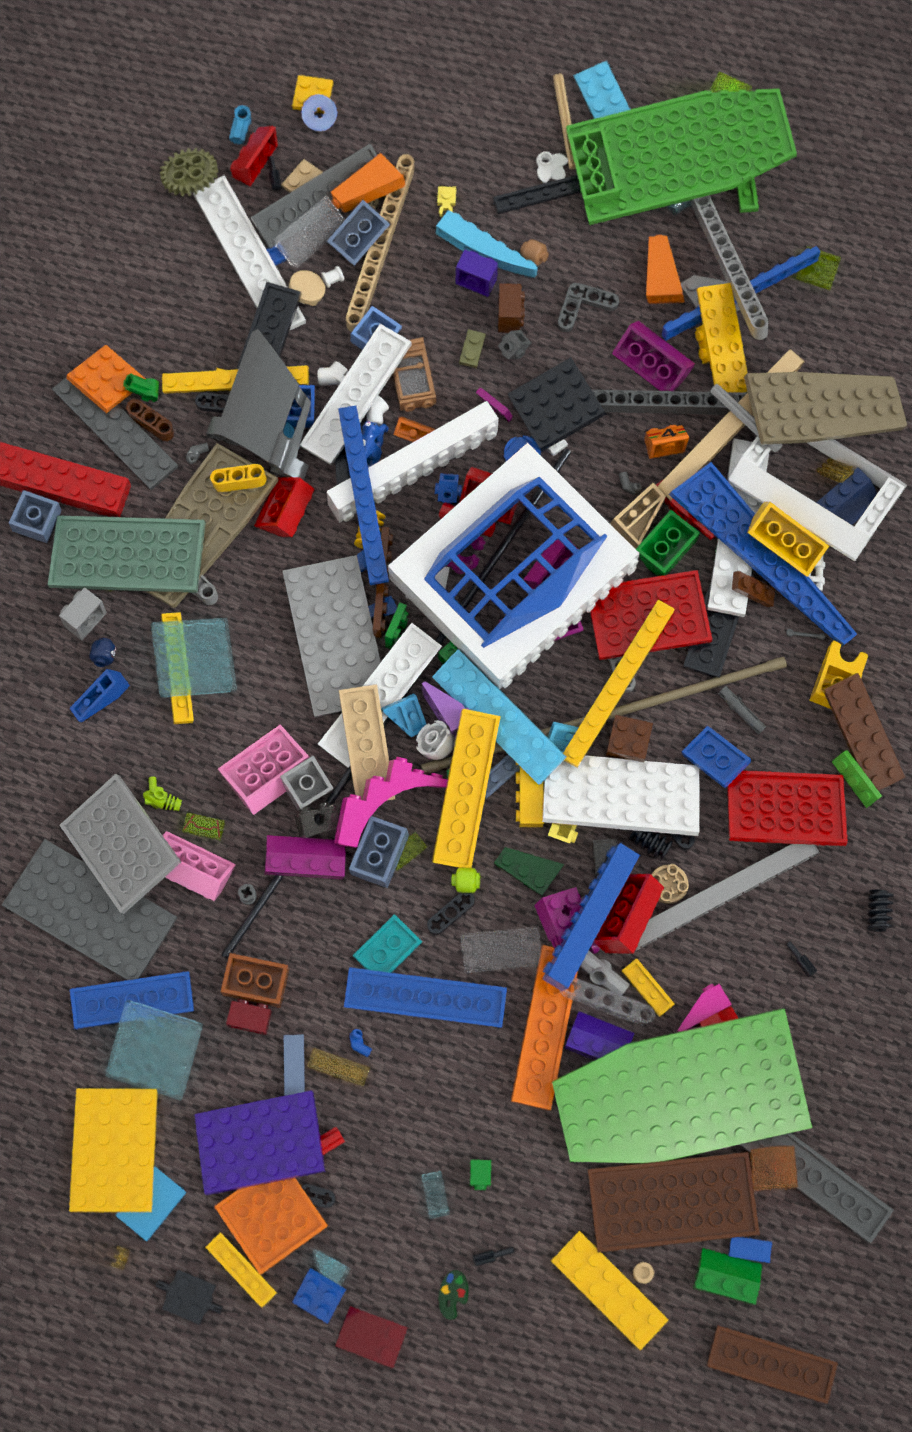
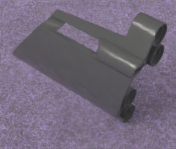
(260, 409)

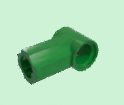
(146, 388)

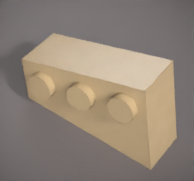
(638, 515)

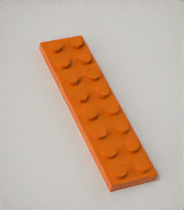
(542, 1040)

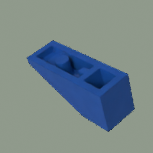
(100, 694)

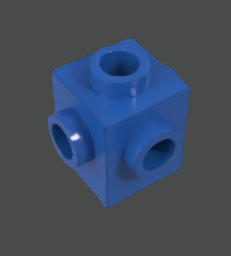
(448, 488)

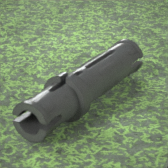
(741, 709)

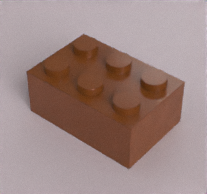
(255, 980)

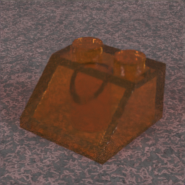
(774, 1168)

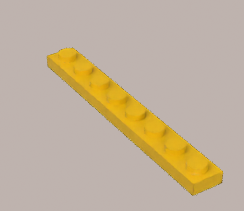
(216, 380)

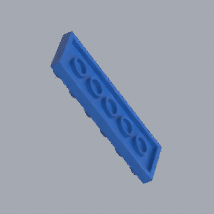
(105, 1002)

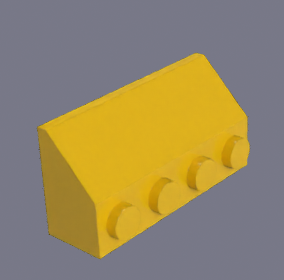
(787, 538)

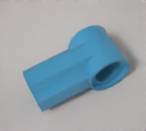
(240, 125)

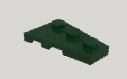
(528, 869)

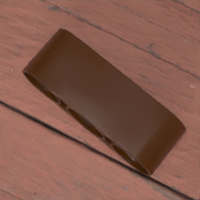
(146, 413)

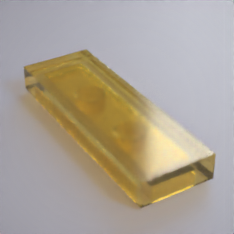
(338, 1067)

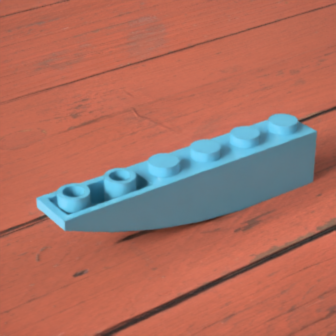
(468, 237)

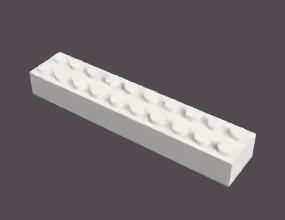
(419, 458)

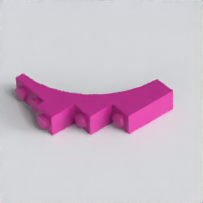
(356, 812)

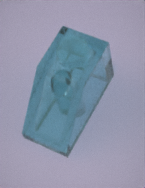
(330, 1267)

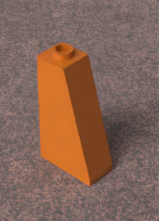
(368, 184)
(662, 276)

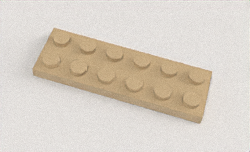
(364, 735)

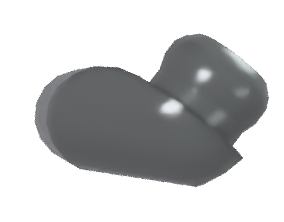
(195, 451)
(632, 488)

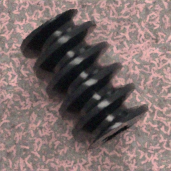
(653, 842)
(878, 914)

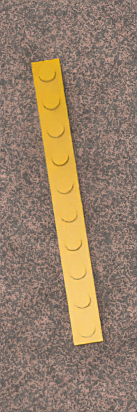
(617, 683)

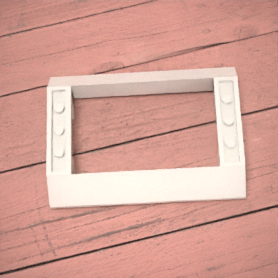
(818, 520)

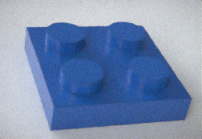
(319, 1295)

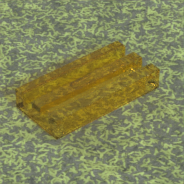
(838, 468)
(120, 1258)

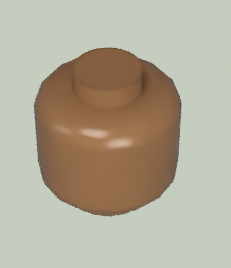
(534, 251)

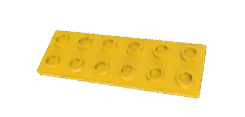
(721, 337)

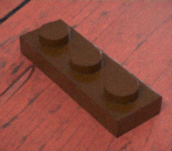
(753, 589)

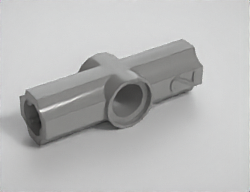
(602, 974)

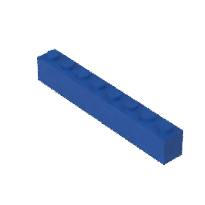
(590, 917)

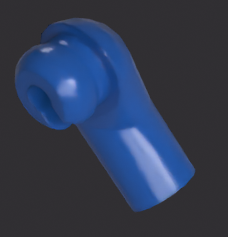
(357, 1043)

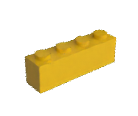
(529, 799)

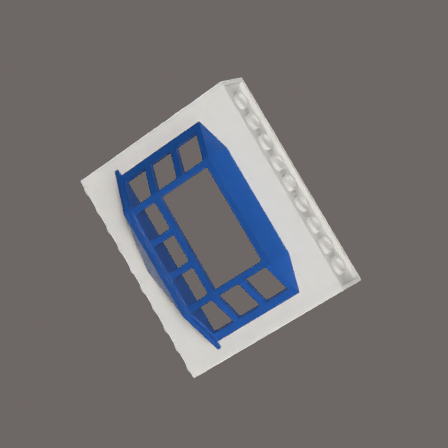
(546, 609)

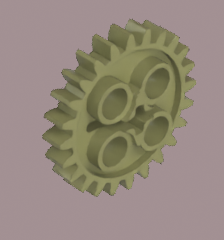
(189, 172)

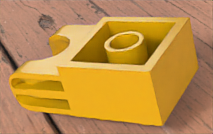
(834, 670)

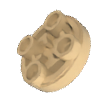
(310, 285)
(674, 883)

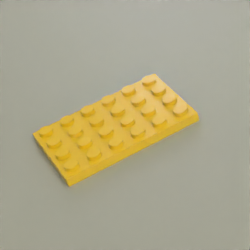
(113, 1150)

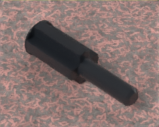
(274, 175)
(802, 961)
(490, 1256)

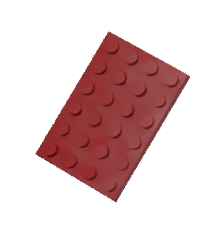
(628, 606)
(787, 808)

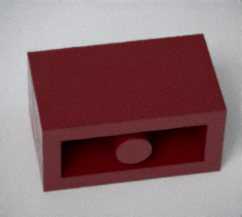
(249, 1017)

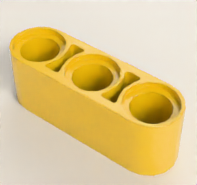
(246, 482)

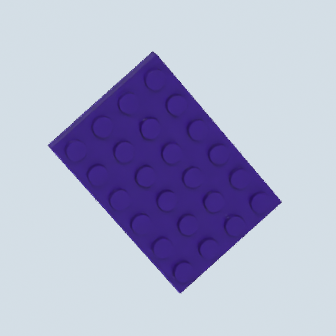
(259, 1142)

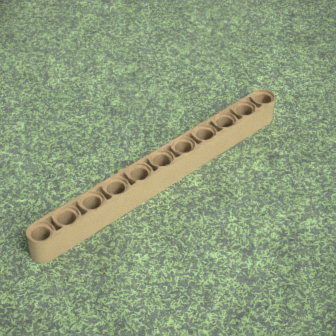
(379, 250)
(720, 434)

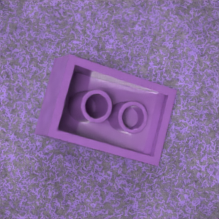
(443, 706)

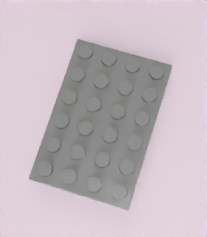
(120, 843)

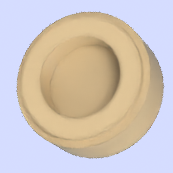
(643, 1272)

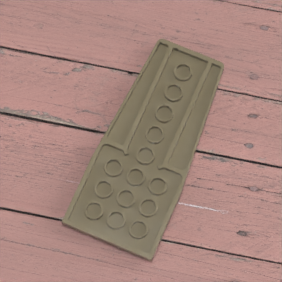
(822, 406)
(223, 511)

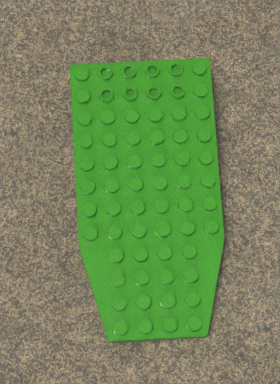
(678, 150)
(685, 1093)

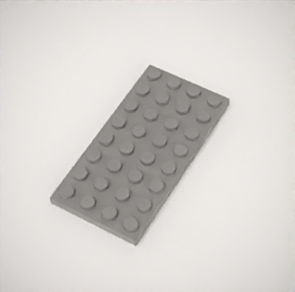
(332, 629)

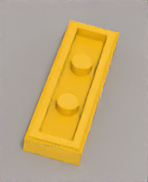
(647, 987)

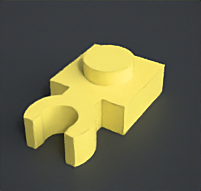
(446, 199)

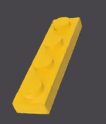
(241, 1270)

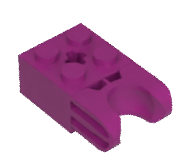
(556, 912)

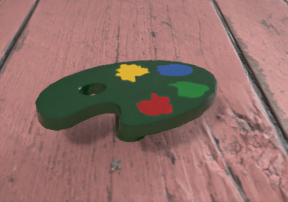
(454, 1289)

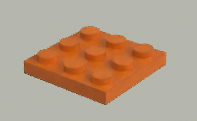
(103, 378)

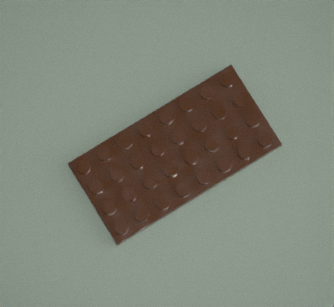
(673, 1202)

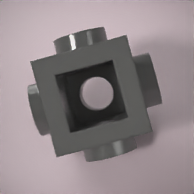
(514, 345)

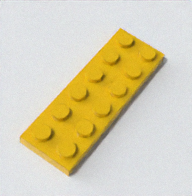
(609, 1290)

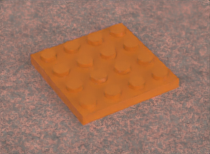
(271, 1220)

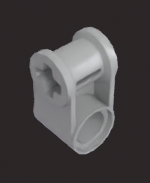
(203, 587)

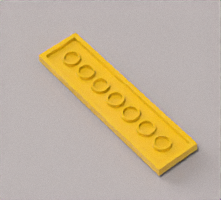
(466, 789)

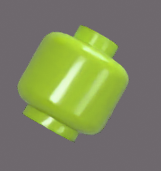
(466, 880)

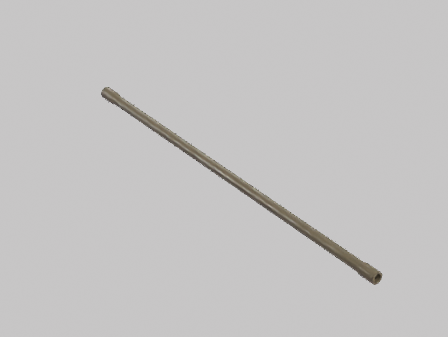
(769, 666)

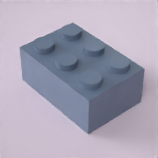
(379, 851)

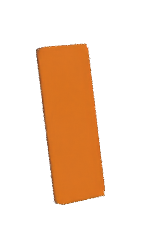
(411, 430)

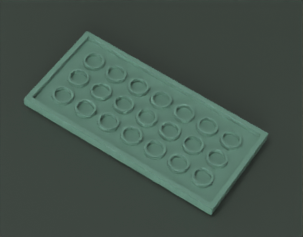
(127, 554)

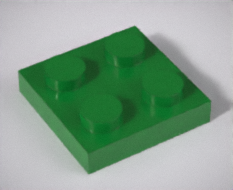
(398, 622)

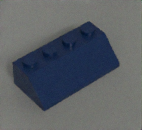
(850, 497)

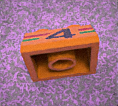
(666, 441)

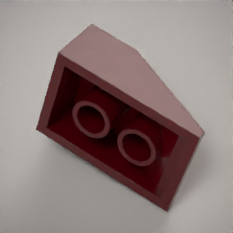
(371, 1337)

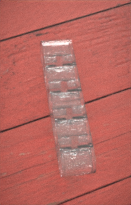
(616, 1002)

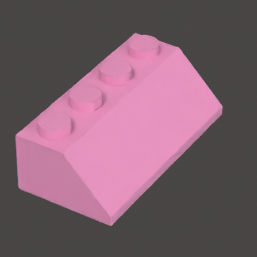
(198, 868)

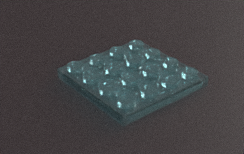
(193, 657)
(154, 1049)

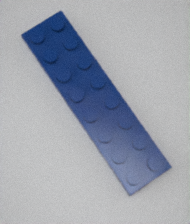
(425, 997)

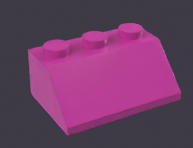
(555, 556)

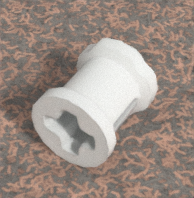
(332, 276)

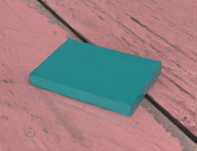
(388, 947)

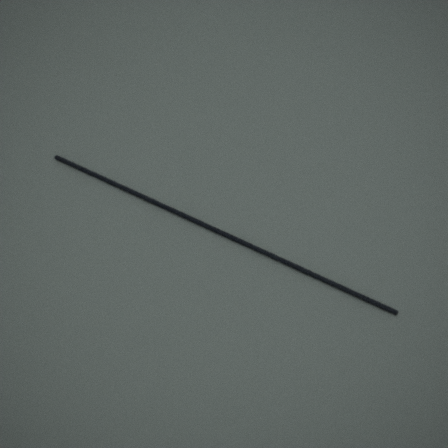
(441, 637)

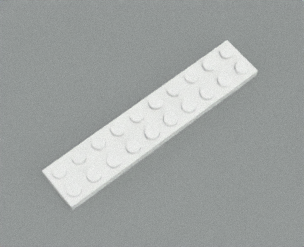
(240, 241)
(726, 562)

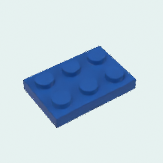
(716, 757)

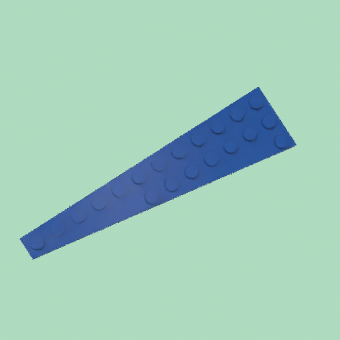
(728, 517)

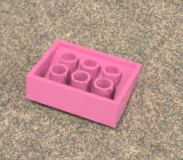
(258, 769)

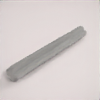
(739, 412)

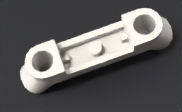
(335, 374)

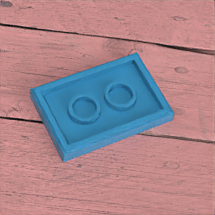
(165, 1198)

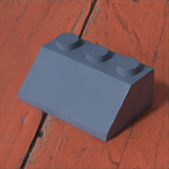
(358, 232)

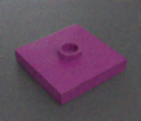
(495, 404)

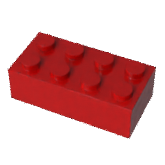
(629, 914)

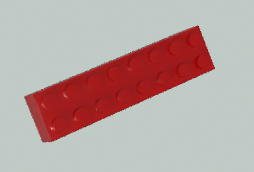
(63, 481)

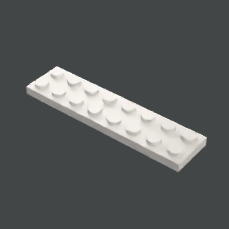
(357, 388)
(393, 679)

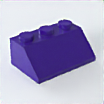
(596, 1037)

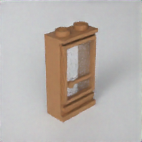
(414, 379)

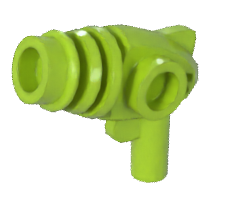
(158, 798)

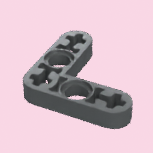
(577, 299)

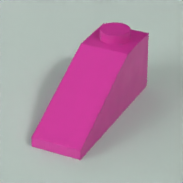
(710, 1002)

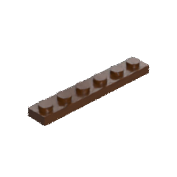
(382, 589)

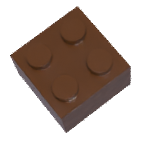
(510, 308)
(629, 739)

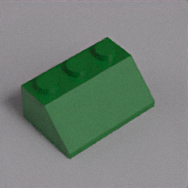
(667, 544)
(728, 1276)

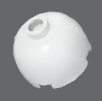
(435, 740)

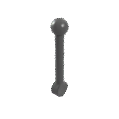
(790, 633)

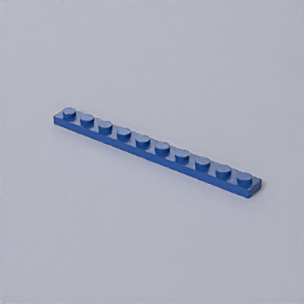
(759, 283)
(363, 495)

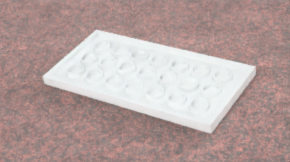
(624, 795)

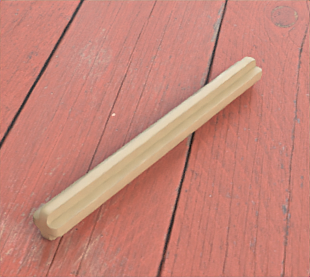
(564, 114)

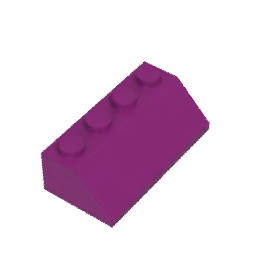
(652, 357)
(304, 857)

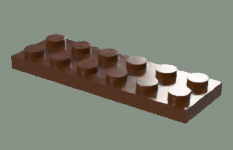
(863, 731)
(772, 1364)

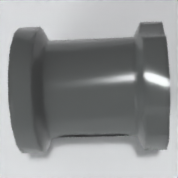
(250, 899)

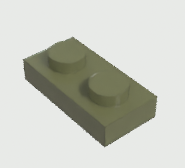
(472, 348)

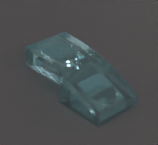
(435, 1194)

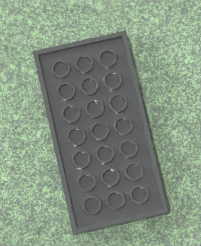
(71, 905)

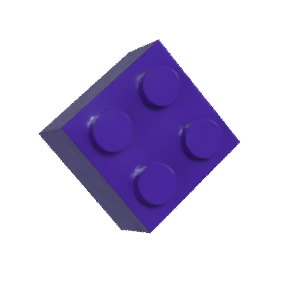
(476, 272)

